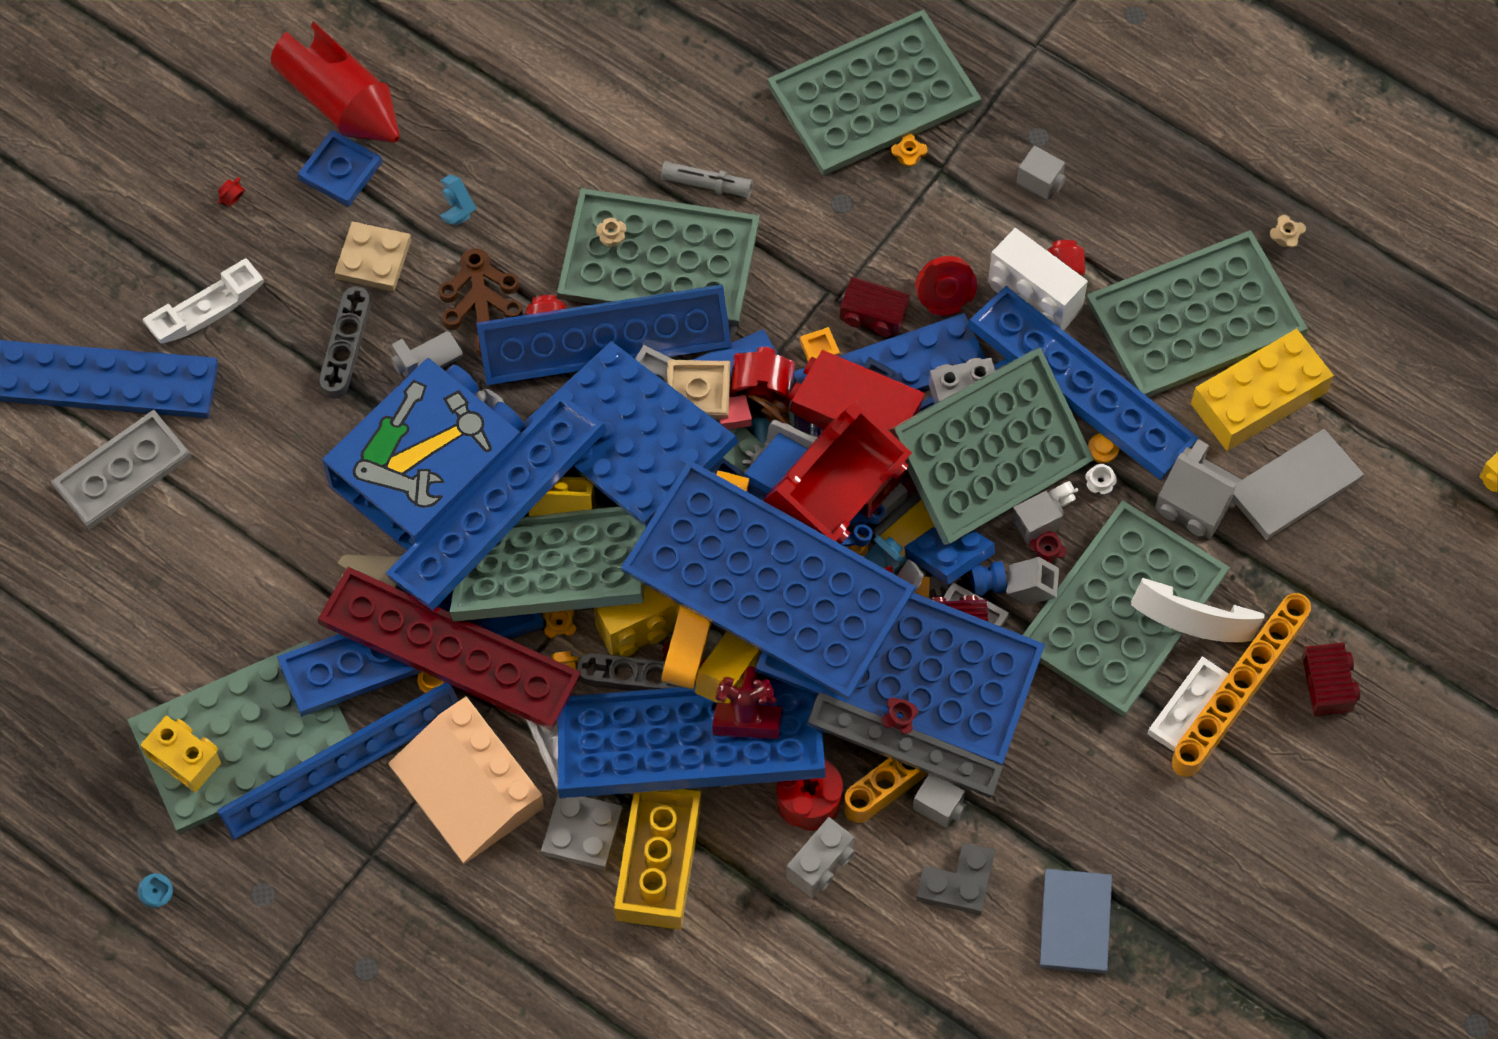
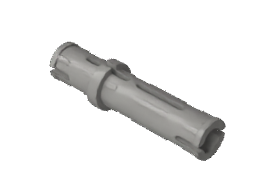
(719, 182)

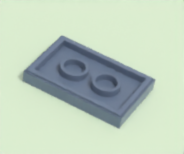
(1075, 921)

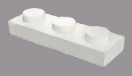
(1187, 703)

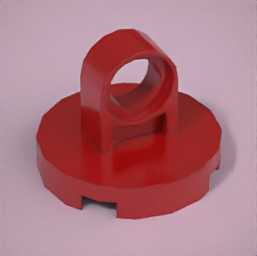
(946, 285)

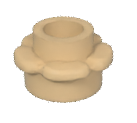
(611, 239)

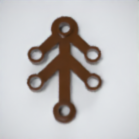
(479, 294)

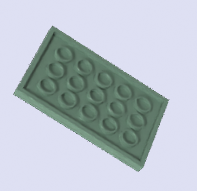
(873, 92)
(663, 250)
(1195, 314)
(992, 445)
(554, 566)
(1093, 629)
(255, 732)

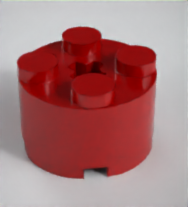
(762, 375)
(809, 811)

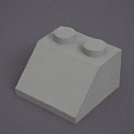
(1195, 497)

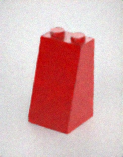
(836, 383)

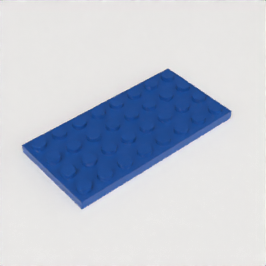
(768, 579)
(950, 665)
(668, 743)

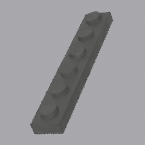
(910, 749)

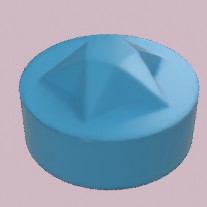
(154, 890)

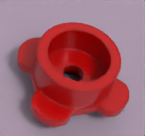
(230, 192)

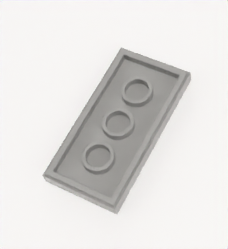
(121, 469)
(1295, 484)

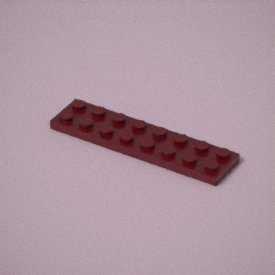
(449, 649)

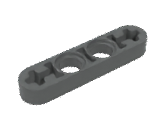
(345, 342)
(637, 682)

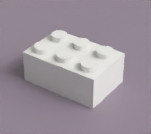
(1037, 278)

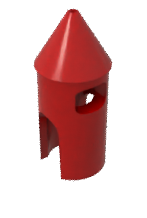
(337, 86)

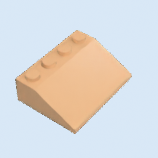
(466, 781)

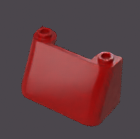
(840, 473)

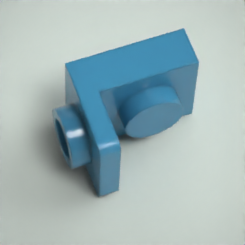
(456, 195)
(886, 553)

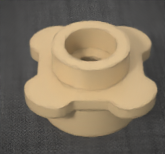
(1287, 239)

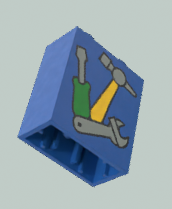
(420, 451)

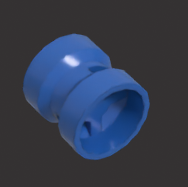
(986, 579)

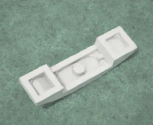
(206, 306)
(1194, 618)

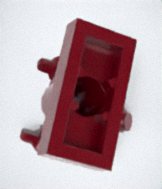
(745, 715)

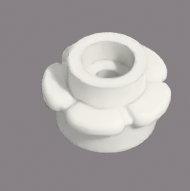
(1104, 472)
(1064, 493)

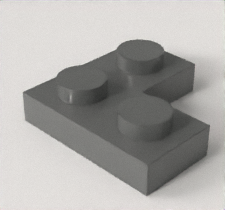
(962, 889)

